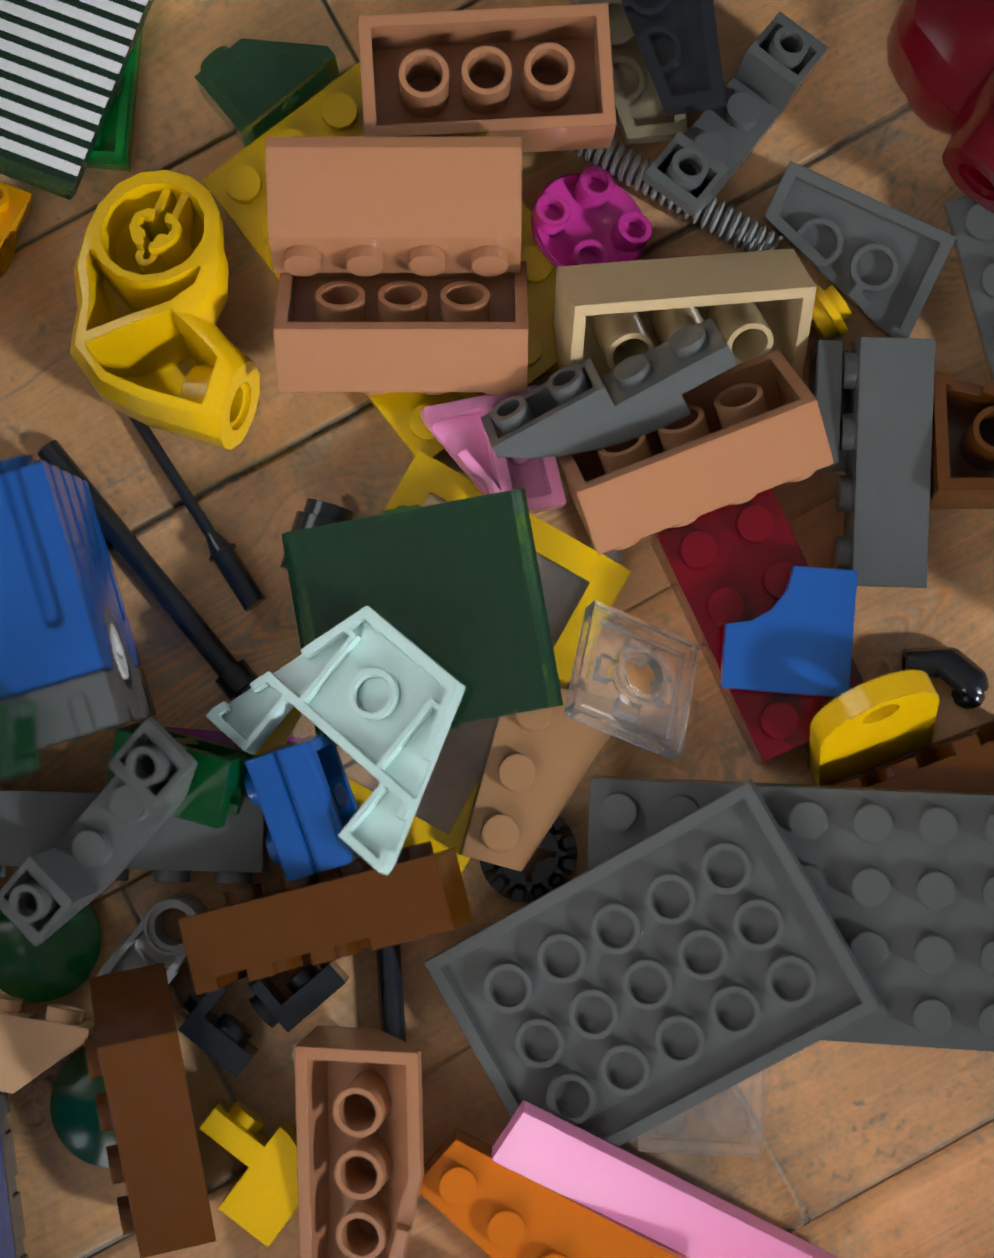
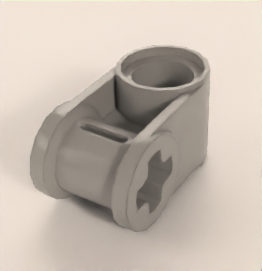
(151, 943)

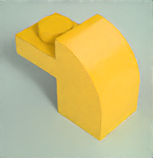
(269, 1186)

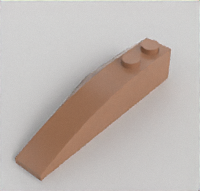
(357, 1142)

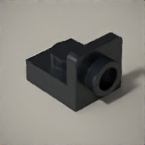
(309, 991)
(221, 1038)

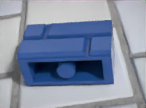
(303, 804)

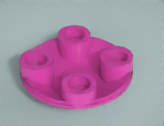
(588, 220)

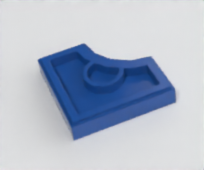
(800, 642)

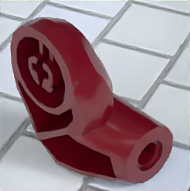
(946, 70)

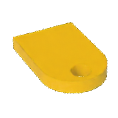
(872, 725)

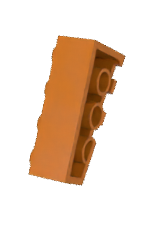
(519, 1216)

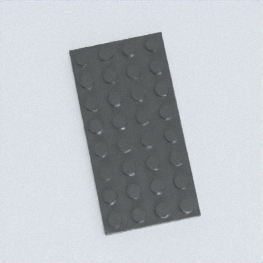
(894, 869)

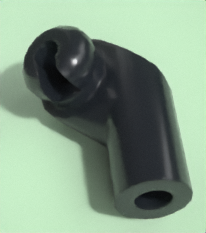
(954, 668)

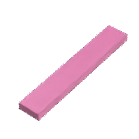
(638, 1192)

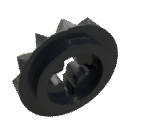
(547, 872)

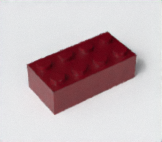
(732, 571)

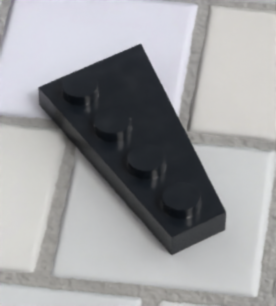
(680, 52)

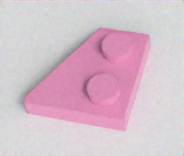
(463, 436)

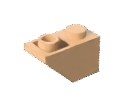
(36, 1039)

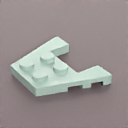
(376, 702)

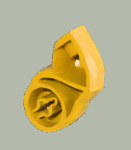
(149, 310)

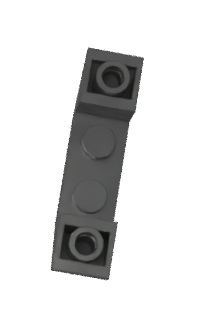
(721, 139)
(60, 881)

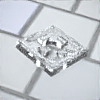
(606, 698)

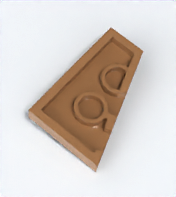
(526, 782)

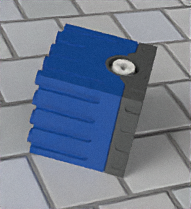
(62, 609)

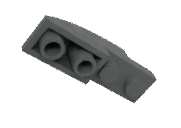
(589, 412)

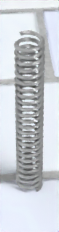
(732, 228)

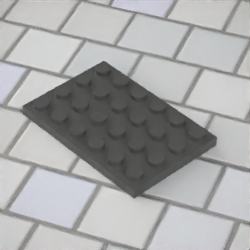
(656, 975)

